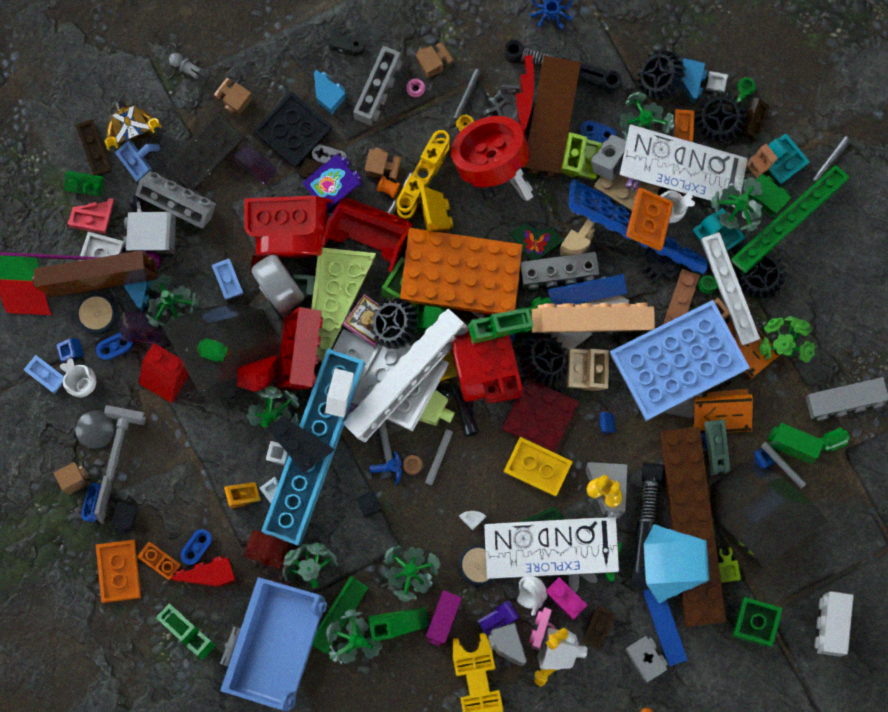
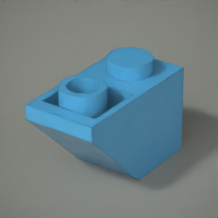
(695, 74)
(327, 93)
(139, 293)

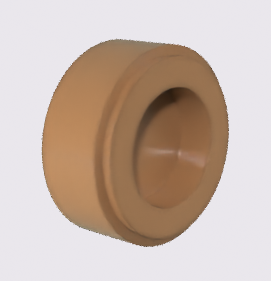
(412, 465)

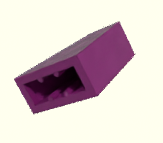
(443, 618)

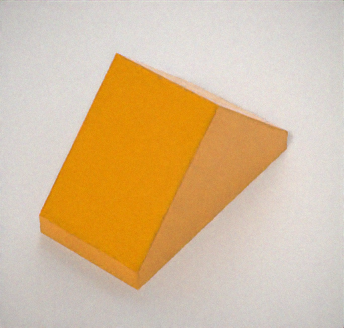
(242, 494)

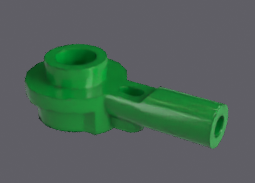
(745, 87)
(707, 284)

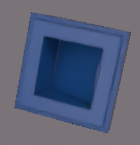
(70, 349)
(607, 423)

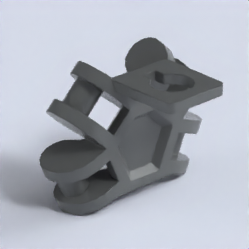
(507, 106)

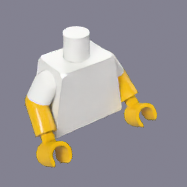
(557, 652)

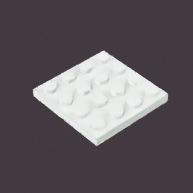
(411, 409)

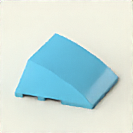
(674, 562)

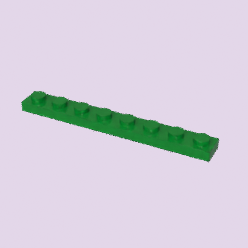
(790, 219)

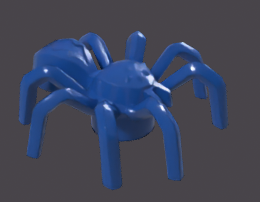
(551, 10)

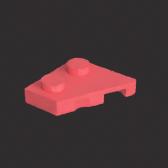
(92, 217)

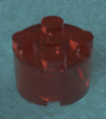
(266, 549)

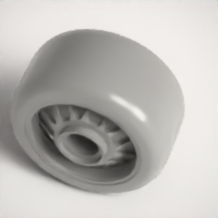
(277, 284)

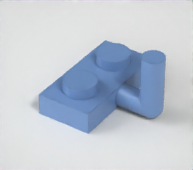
(134, 158)

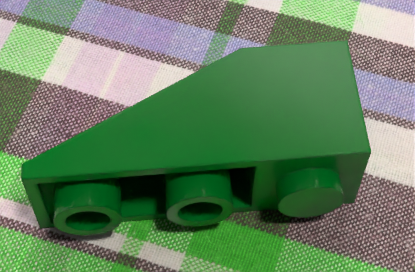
(397, 623)

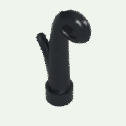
(466, 409)

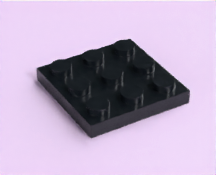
(293, 129)

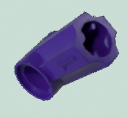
(501, 616)

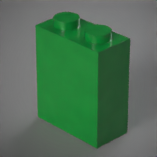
(795, 443)

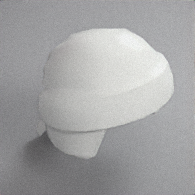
(680, 204)
(78, 379)
(532, 593)

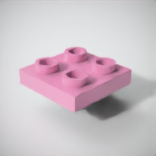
(542, 621)

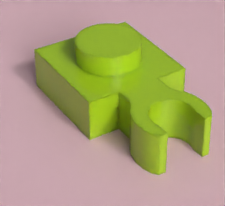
(728, 569)

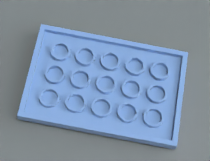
(679, 360)

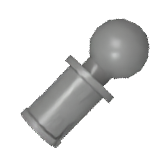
(176, 60)

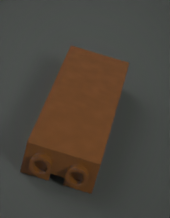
(552, 115)
(95, 273)

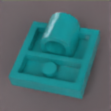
(789, 159)
(712, 225)

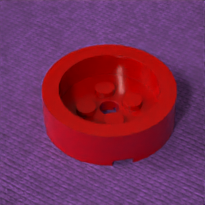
(482, 138)

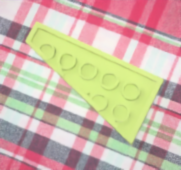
(335, 289)

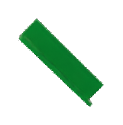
(347, 599)

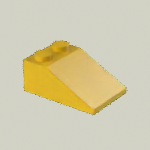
(434, 210)

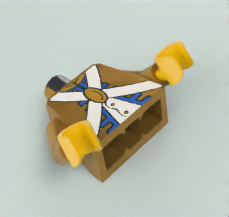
(129, 124)

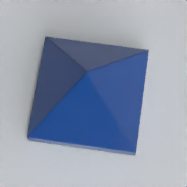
(763, 459)

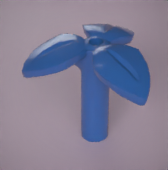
(392, 465)

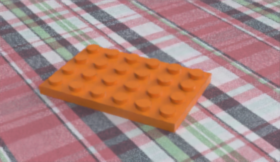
(460, 272)

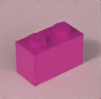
(566, 599)

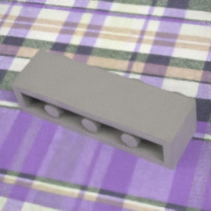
(847, 398)

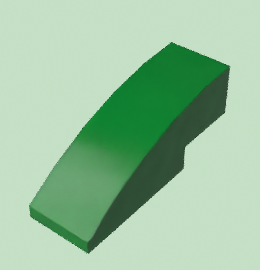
(500, 325)
(185, 631)

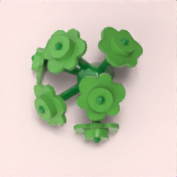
(786, 344)

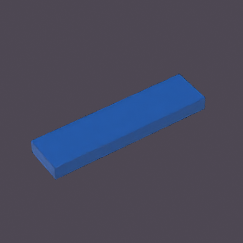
(589, 290)
(665, 629)

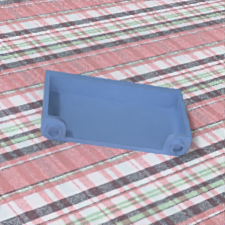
(274, 644)

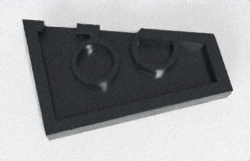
(299, 444)

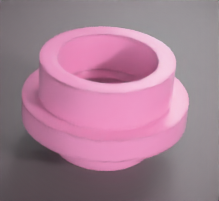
(415, 82)

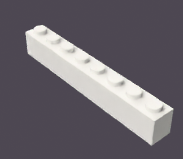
(405, 376)

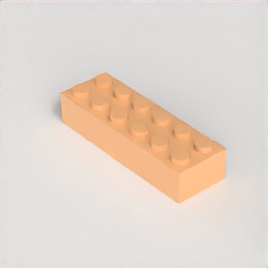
(593, 319)

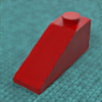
(257, 374)

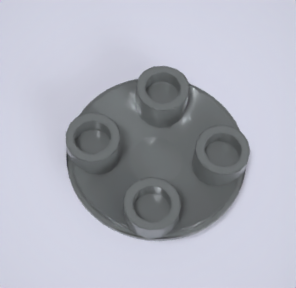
(94, 429)

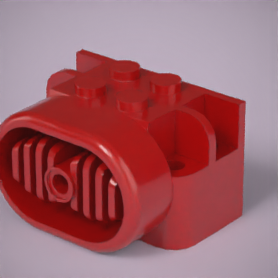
(286, 225)
(486, 369)

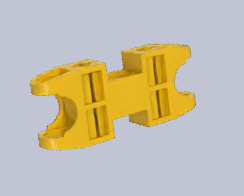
(430, 163)
(477, 676)

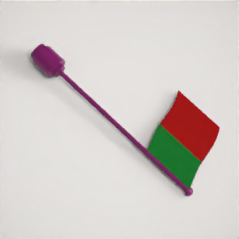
(16, 282)

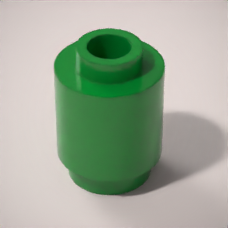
(212, 350)
(835, 439)

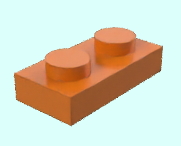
(684, 124)

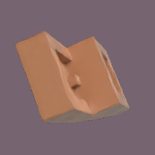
(762, 161)

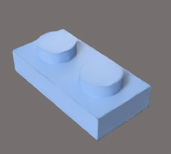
(227, 279)
(44, 374)

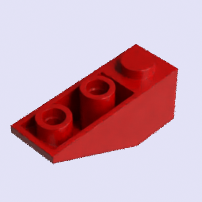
(212, 574)

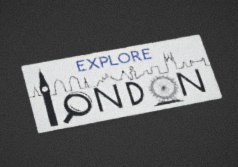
(680, 164)
(551, 547)

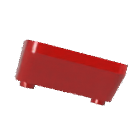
(370, 227)

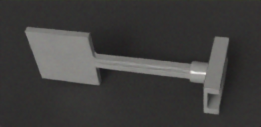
(124, 417)

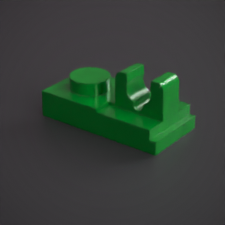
(83, 183)

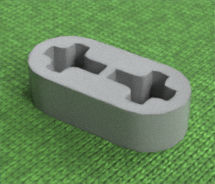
(330, 152)

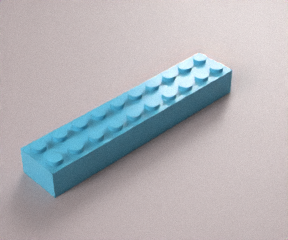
(297, 491)

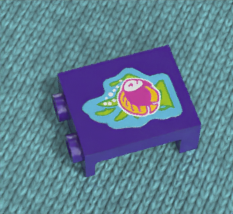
(333, 181)

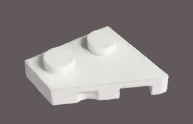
(522, 187)

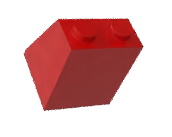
(162, 373)

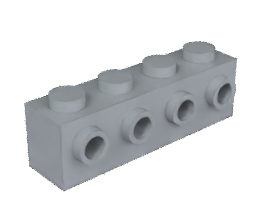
(377, 85)
(175, 199)
(559, 270)

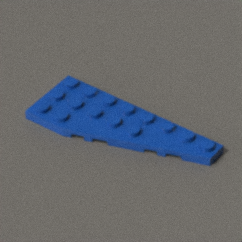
(600, 210)

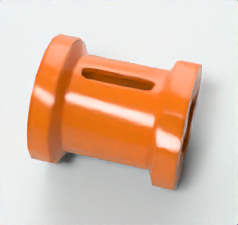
(388, 187)

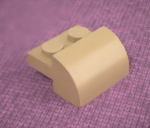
(579, 242)
(588, 369)

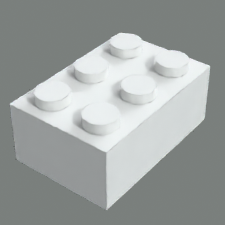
(834, 624)

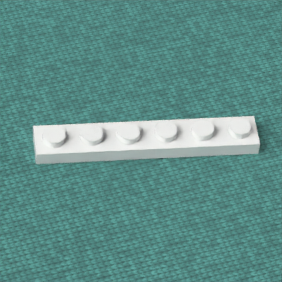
(730, 289)

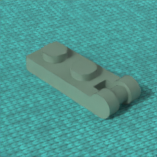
(717, 447)

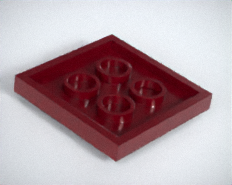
(540, 415)

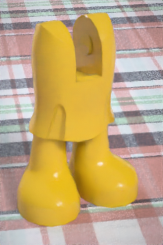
(607, 487)

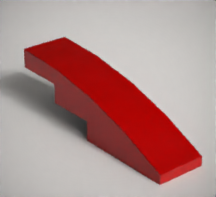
(524, 99)

